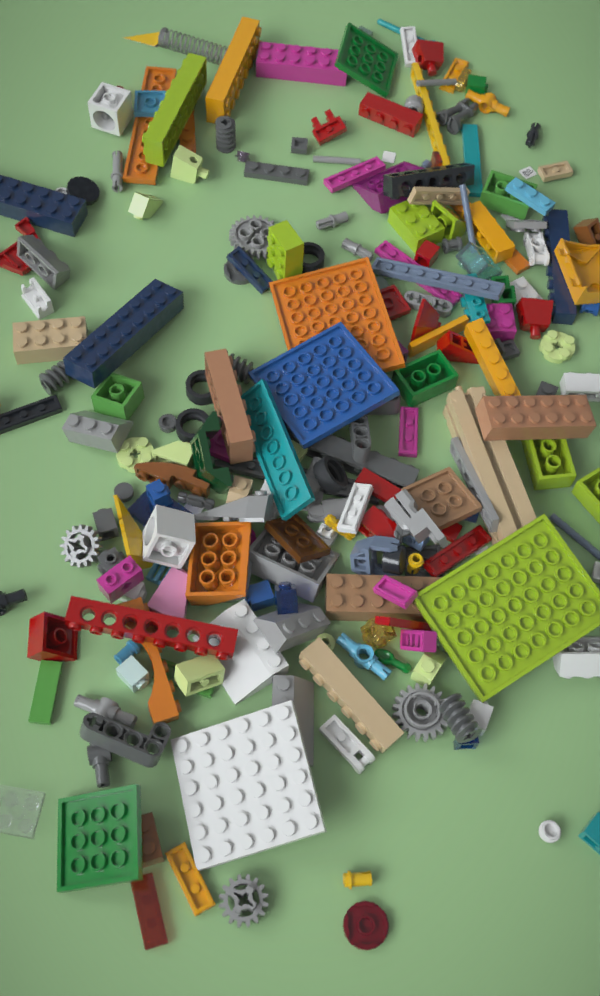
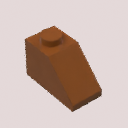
(588, 231)

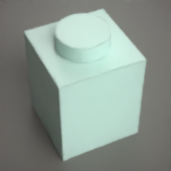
(133, 674)

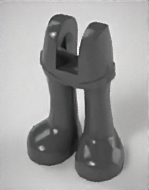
(453, 121)

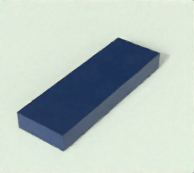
(249, 269)

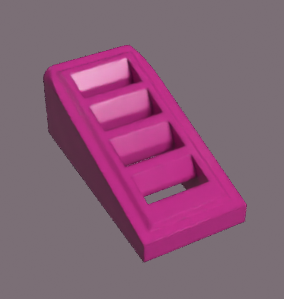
(419, 640)

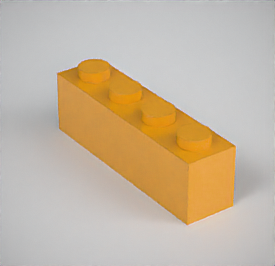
(489, 233)

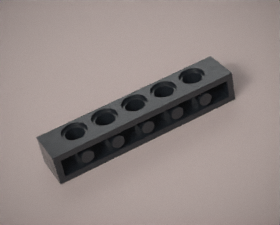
(440, 176)

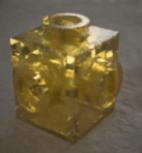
(377, 635)

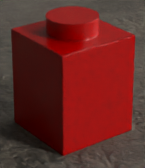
(427, 254)

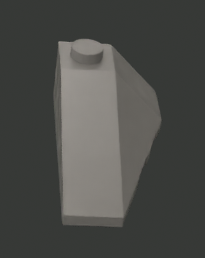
(251, 508)

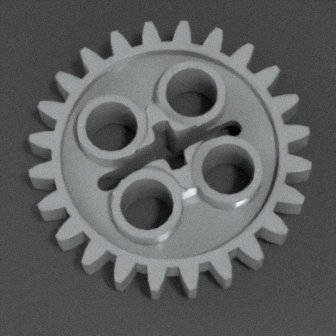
(251, 235)

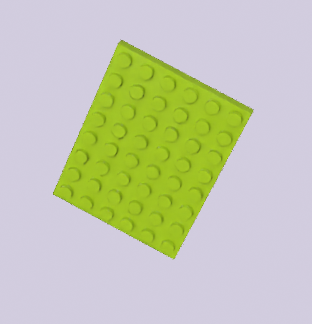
(511, 607)

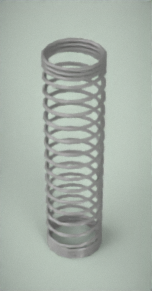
(165, 43)

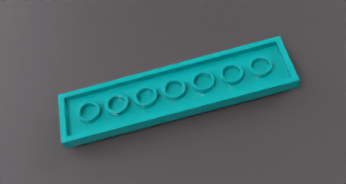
(276, 452)

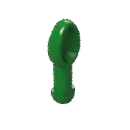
(387, 658)

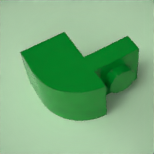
(509, 294)

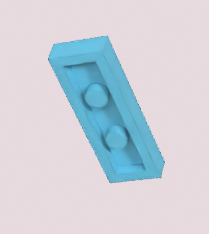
(530, 196)

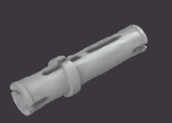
(117, 175)

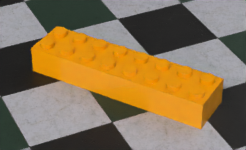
(233, 70)

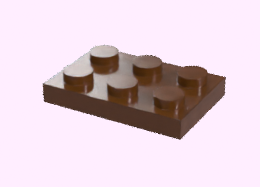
(297, 538)

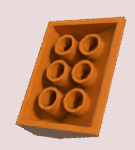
(218, 563)

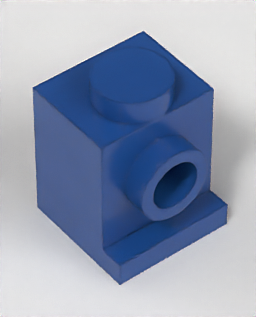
(158, 493)

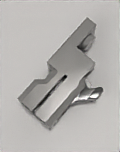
(413, 522)

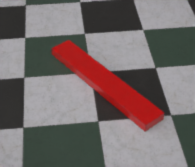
(385, 490)

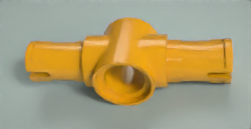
(488, 103)

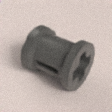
(452, 245)

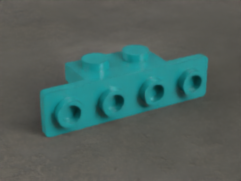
(474, 306)

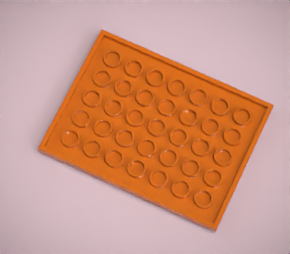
(335, 295)

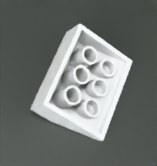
(253, 657)

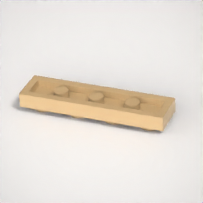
(426, 195)

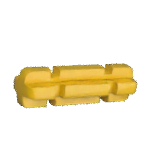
(331, 521)

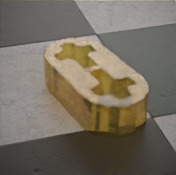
(462, 80)

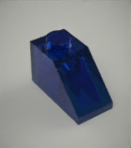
(285, 598)

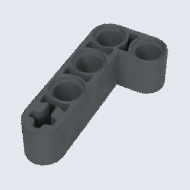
(97, 729)

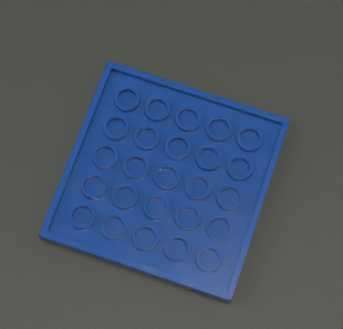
(325, 384)

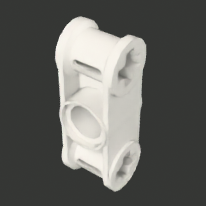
(536, 248)

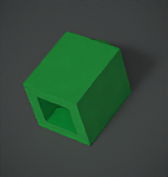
(476, 84)

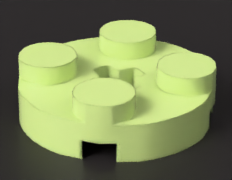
(560, 339)
(132, 445)

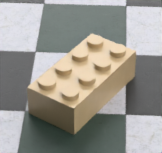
(47, 339)

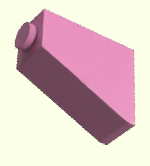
(170, 595)

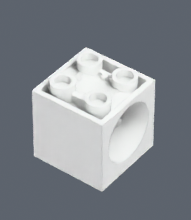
(110, 109)
(168, 537)

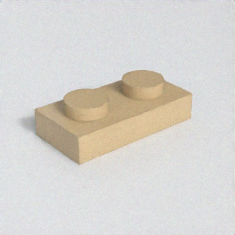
(555, 171)

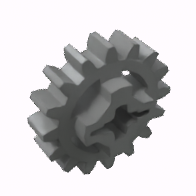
(75, 551)
(233, 893)

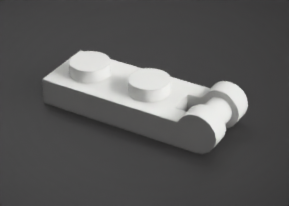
(346, 743)

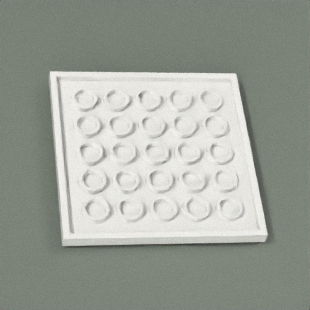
(247, 786)

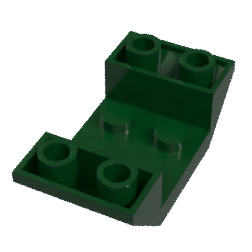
(220, 478)

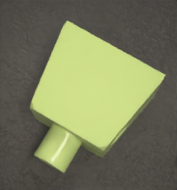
(187, 166)

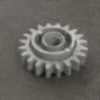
(411, 720)

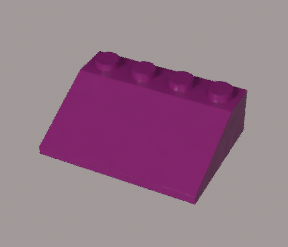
(372, 188)

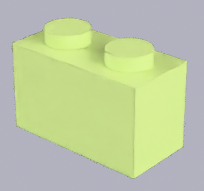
(199, 674)

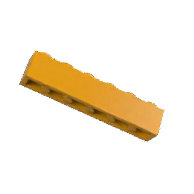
(490, 359)

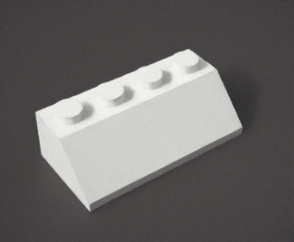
(579, 659)

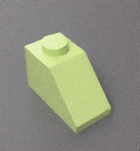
(144, 205)
(175, 453)
(428, 667)

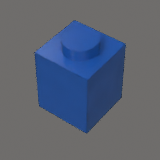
(260, 596)

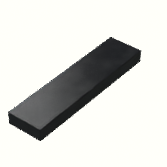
(29, 414)

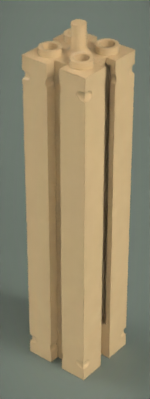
(491, 462)

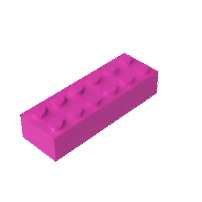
(298, 64)

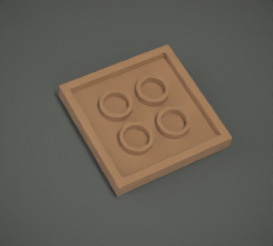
(444, 498)

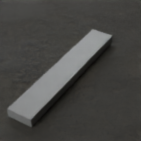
(474, 484)

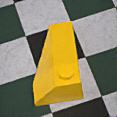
(131, 535)

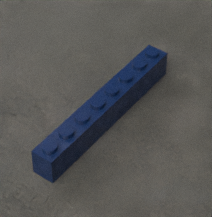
(563, 309)

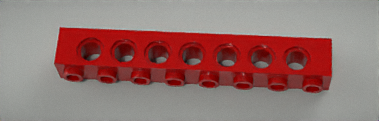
(79, 607)

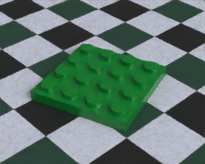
(366, 60)
(99, 839)

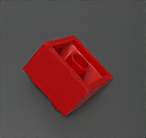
(51, 639)

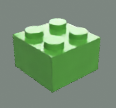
(118, 396)

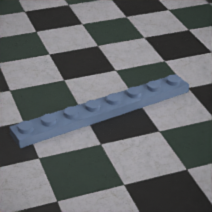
(438, 278)

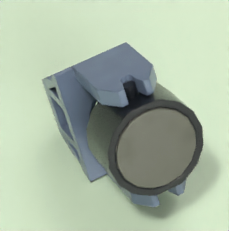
(364, 556)

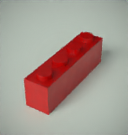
(390, 114)

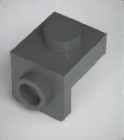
(507, 349)

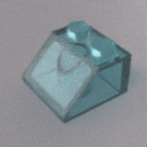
(477, 261)

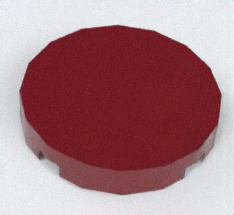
(365, 925)

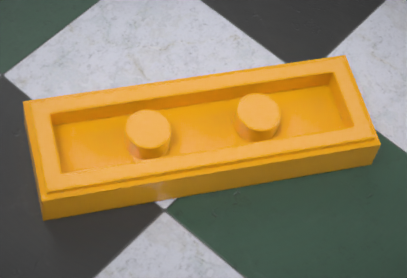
(454, 73)
(190, 879)

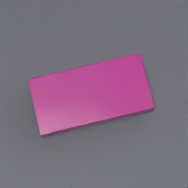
(395, 591)

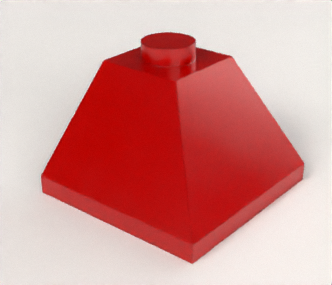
(426, 320)

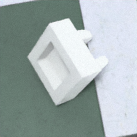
(327, 534)

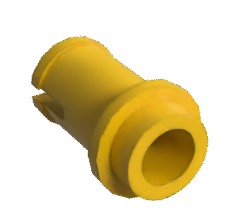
(415, 561)
(357, 879)

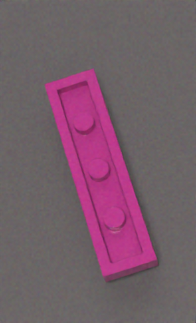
(354, 174)

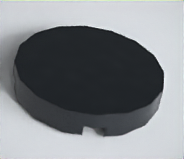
(84, 189)

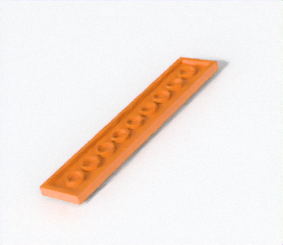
(136, 168)

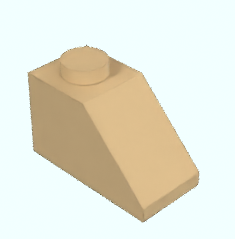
(240, 488)

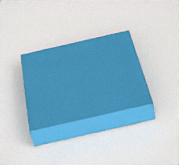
(147, 102)

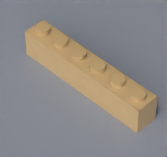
(350, 695)

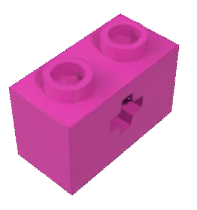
(120, 579)

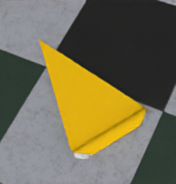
(149, 39)

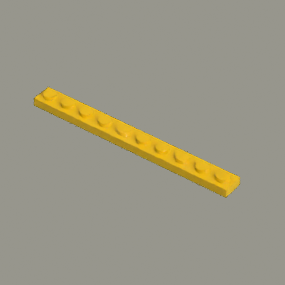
(429, 115)

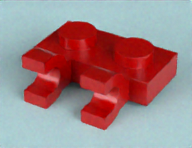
(329, 130)

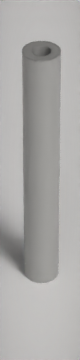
(435, 82)
(337, 160)

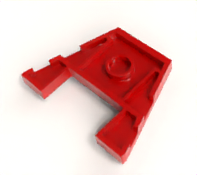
(9, 258)

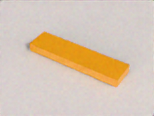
(431, 338)

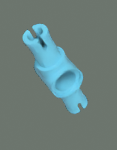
(371, 663)

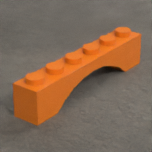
(161, 702)

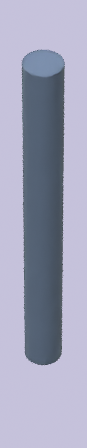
(467, 213)
(575, 535)

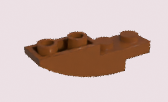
(172, 474)

